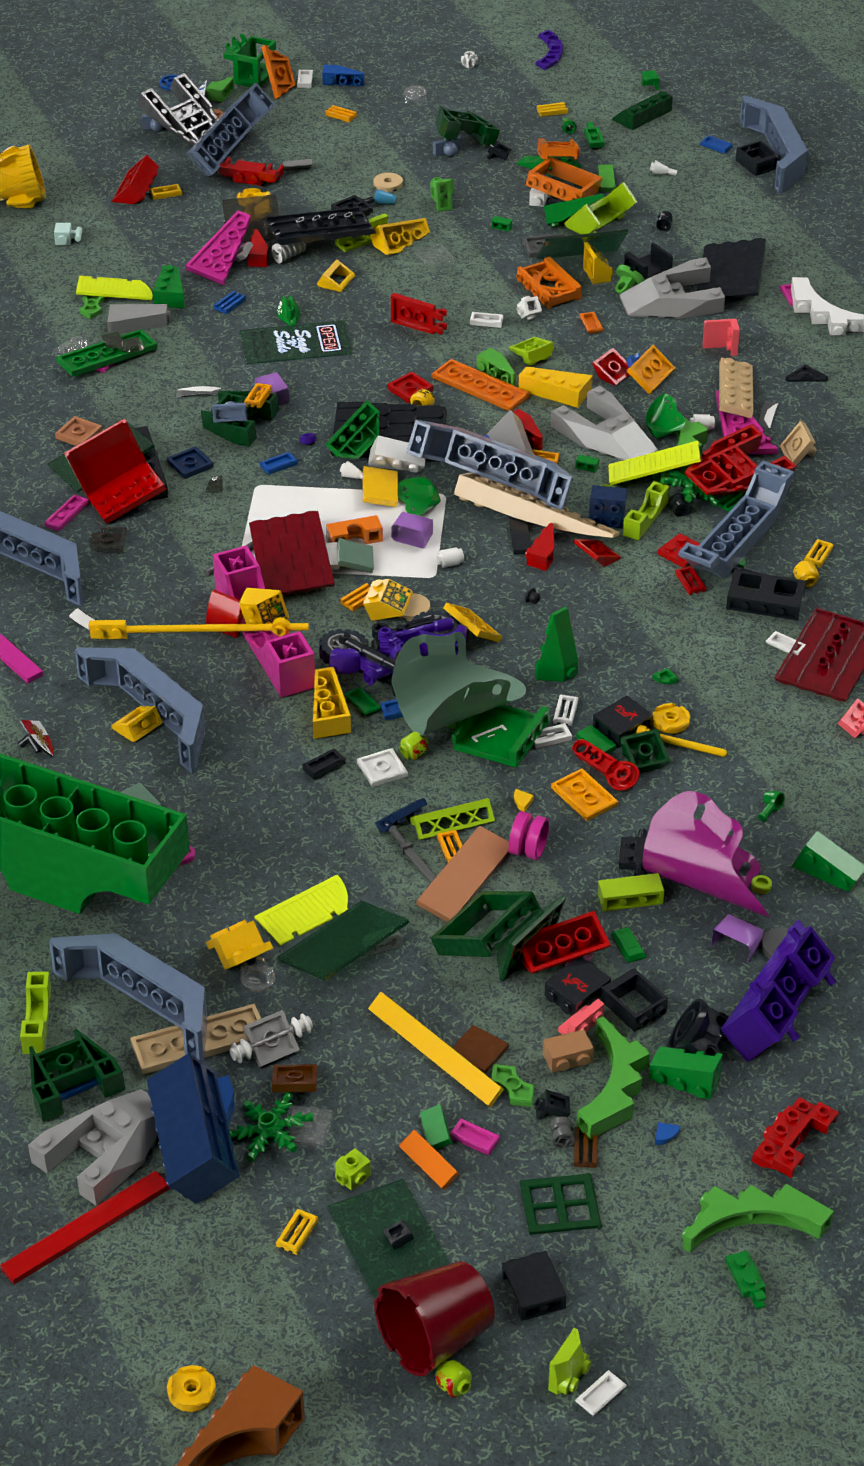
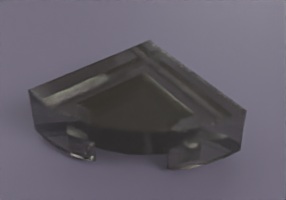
(215, 485)

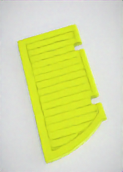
(113, 288)
(305, 910)

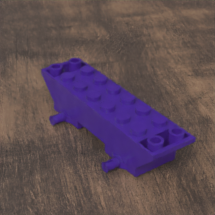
(774, 996)

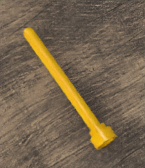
(687, 744)

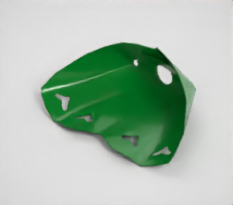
(662, 418)
(420, 493)

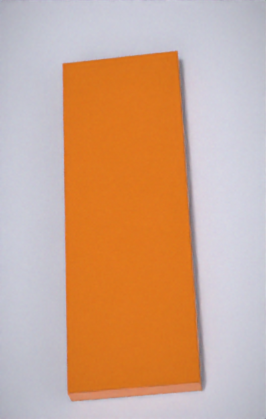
(480, 385)

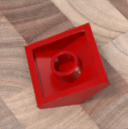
(611, 367)
(597, 551)

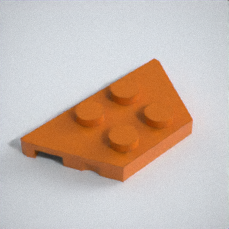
(278, 71)

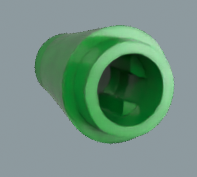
(568, 126)

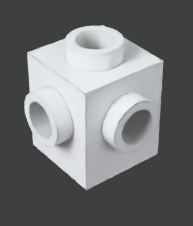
(529, 307)

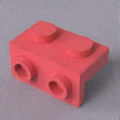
(854, 719)
(583, 1019)

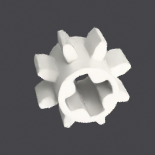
(469, 59)

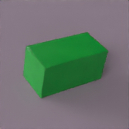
(501, 223)
(587, 463)

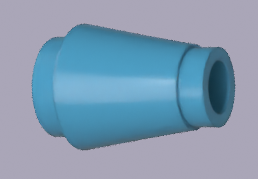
(384, 197)

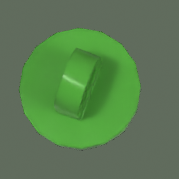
(627, 278)

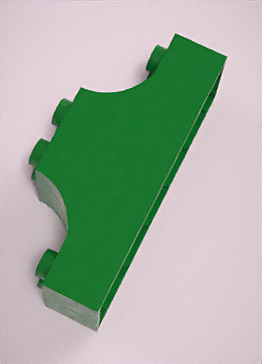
(80, 839)

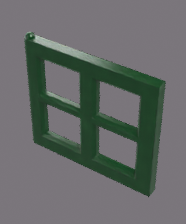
(560, 1204)

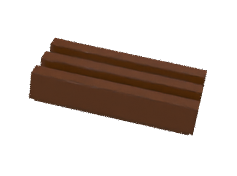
(585, 1163)

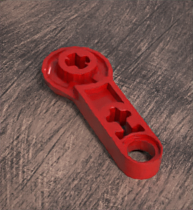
(608, 766)

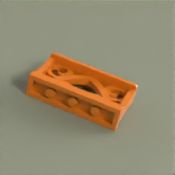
(552, 148)
(549, 270)

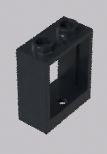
(760, 166)
(623, 985)

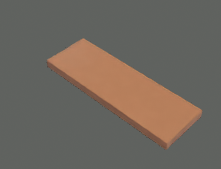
(464, 874)

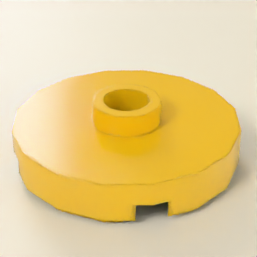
(671, 718)
(191, 1378)

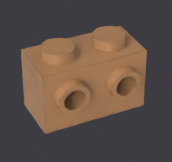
(568, 1051)

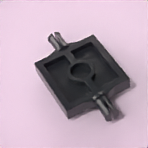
(353, 202)
(632, 852)

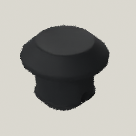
(532, 596)

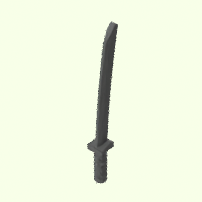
(407, 848)

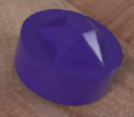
(308, 438)

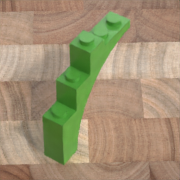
(687, 434)
(614, 1103)
(785, 1208)

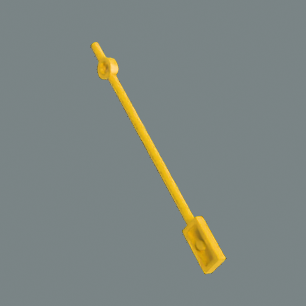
(119, 630)

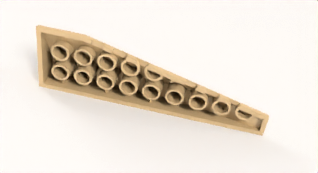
(524, 506)

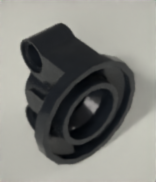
(698, 1029)

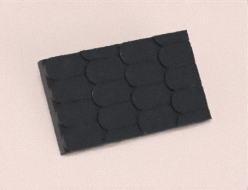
(319, 225)
(735, 267)
(395, 420)

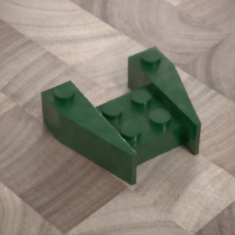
(451, 122)
(240, 431)
(67, 1067)

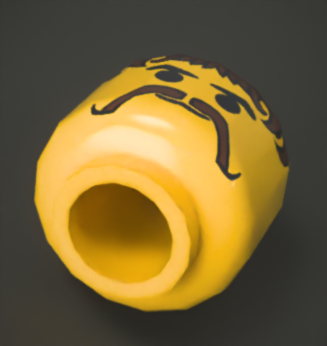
(423, 397)

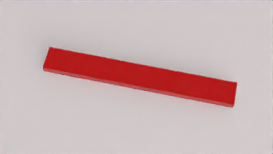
(84, 1227)

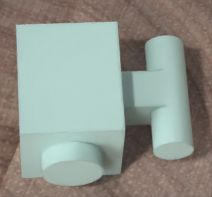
(64, 234)

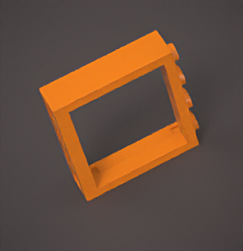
(589, 181)

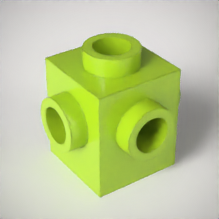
(352, 1169)

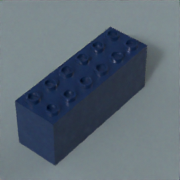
(192, 1128)

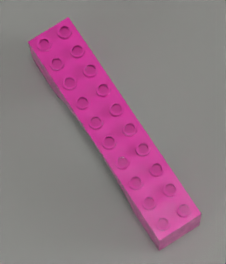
(284, 658)

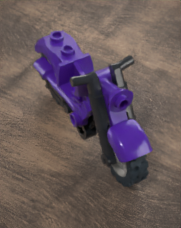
(351, 652)

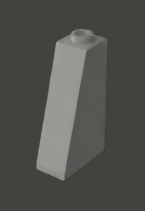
(132, 317)
(511, 432)

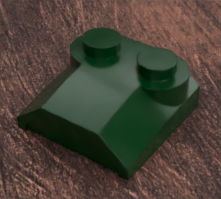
(645, 750)

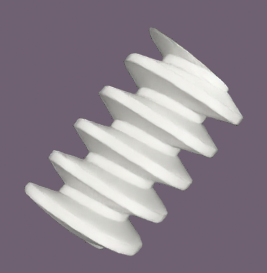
(282, 252)

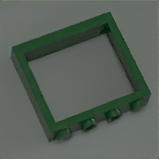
(518, 908)

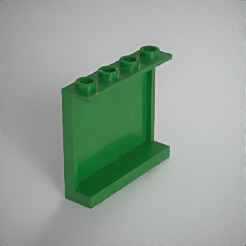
(506, 745)

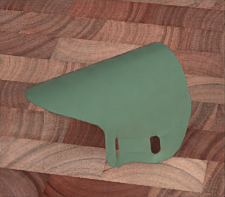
(446, 685)

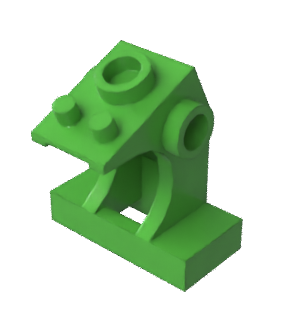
(439, 188)

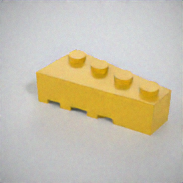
(556, 385)
(330, 708)

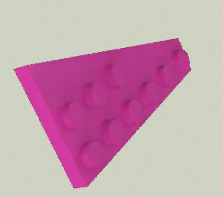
(219, 253)
(733, 422)

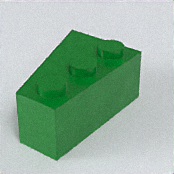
(169, 288)
(829, 863)
(687, 1071)

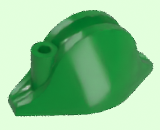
(288, 310)

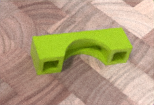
(639, 521)
(37, 1012)

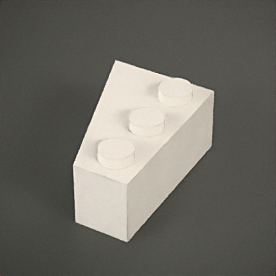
(392, 455)

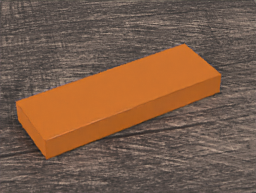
(429, 1159)

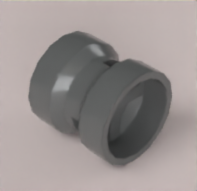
(562, 1132)

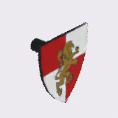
(36, 737)

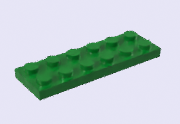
(98, 355)

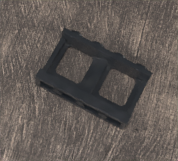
(764, 600)

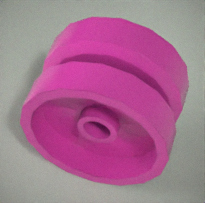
(529, 835)

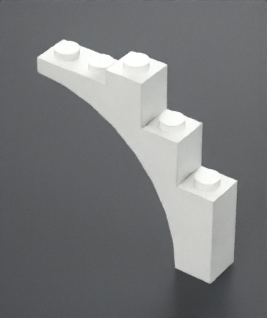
(821, 312)

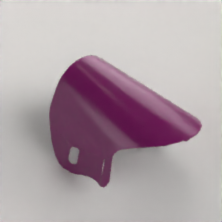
(701, 851)

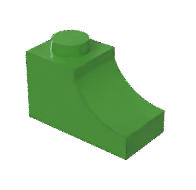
(220, 90)

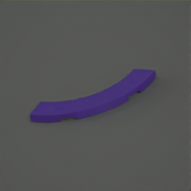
(555, 50)

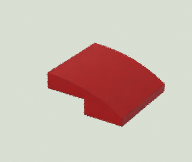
(224, 610)

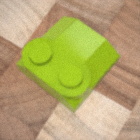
(533, 350)
(568, 1365)

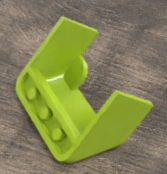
(594, 217)

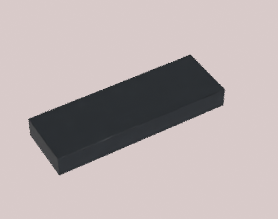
(519, 536)

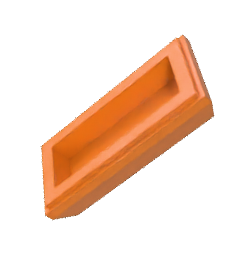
(591, 322)

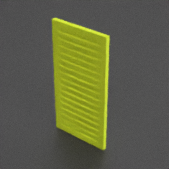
(654, 462)

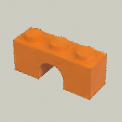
(367, 528)

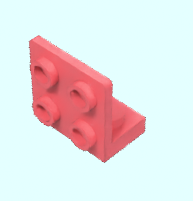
(722, 334)

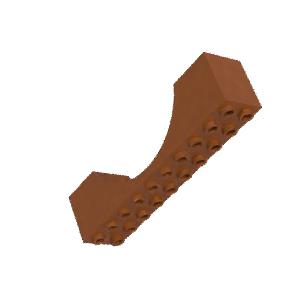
(252, 1421)

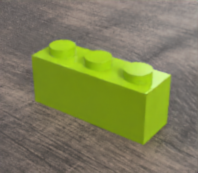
(630, 892)

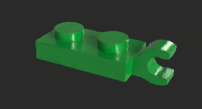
(593, 136)
(747, 1277)

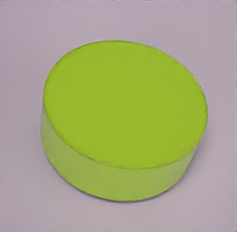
(761, 884)

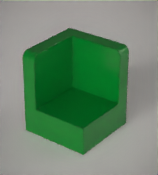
(650, 78)

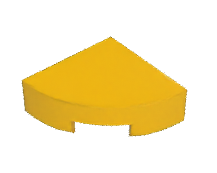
(523, 799)

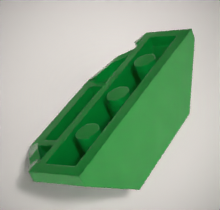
(356, 433)

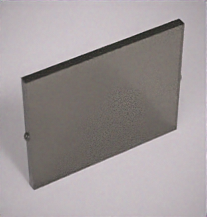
(257, 208)

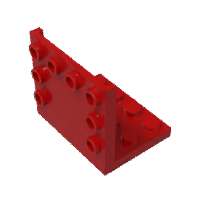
(114, 471)

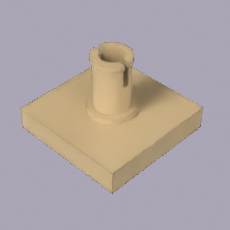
(798, 443)

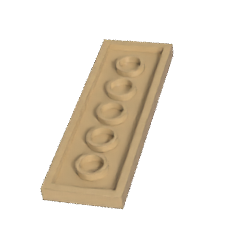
(736, 387)
(165, 1046)

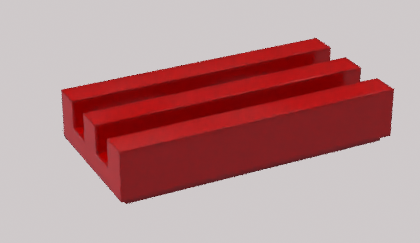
(689, 586)

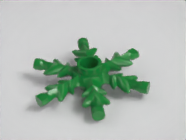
(689, 488)
(270, 1126)

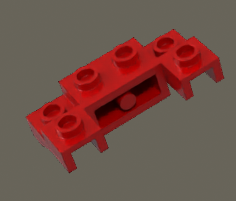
(250, 172)
(787, 1133)

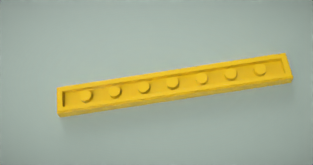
(436, 1049)

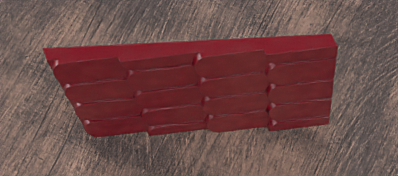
(292, 553)
(831, 658)

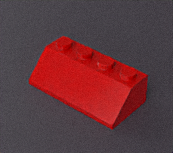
(137, 182)
(564, 942)

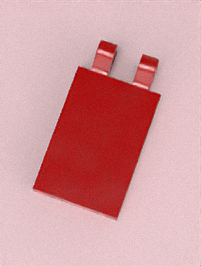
(417, 314)

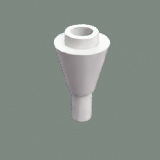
(658, 169)
(351, 471)

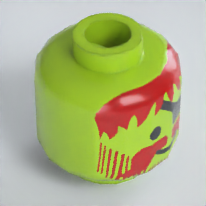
(413, 746)
(453, 1378)

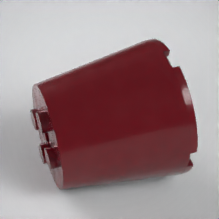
(433, 1315)

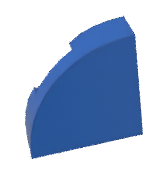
(666, 1132)

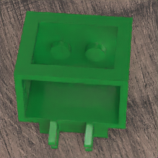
(246, 63)

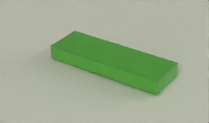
(608, 180)

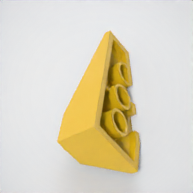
(394, 237)

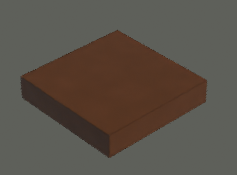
(481, 1048)
(295, 1078)

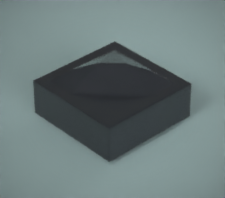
(398, 1234)

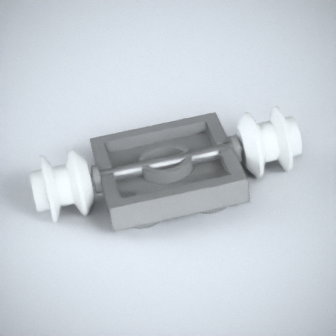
(270, 1038)

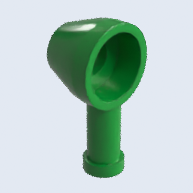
(770, 799)

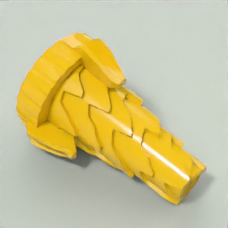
(20, 177)

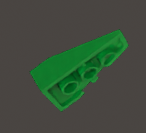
(559, 652)

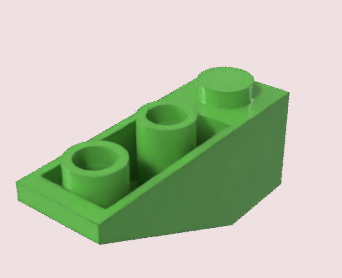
(495, 365)

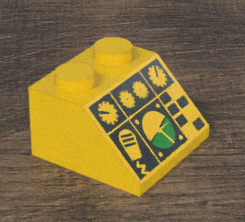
(596, 265)
(387, 599)
(262, 606)

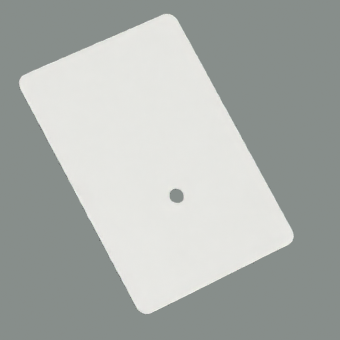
(339, 505)

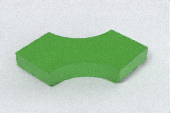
(91, 308)
(517, 1090)

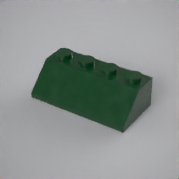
(645, 111)

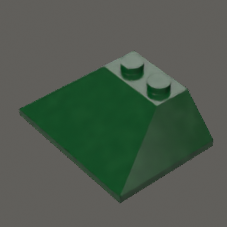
(510, 952)

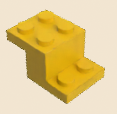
(238, 944)

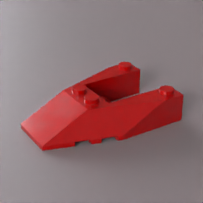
(725, 465)

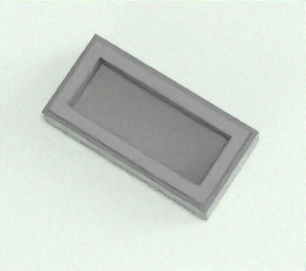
(297, 164)
(243, 251)

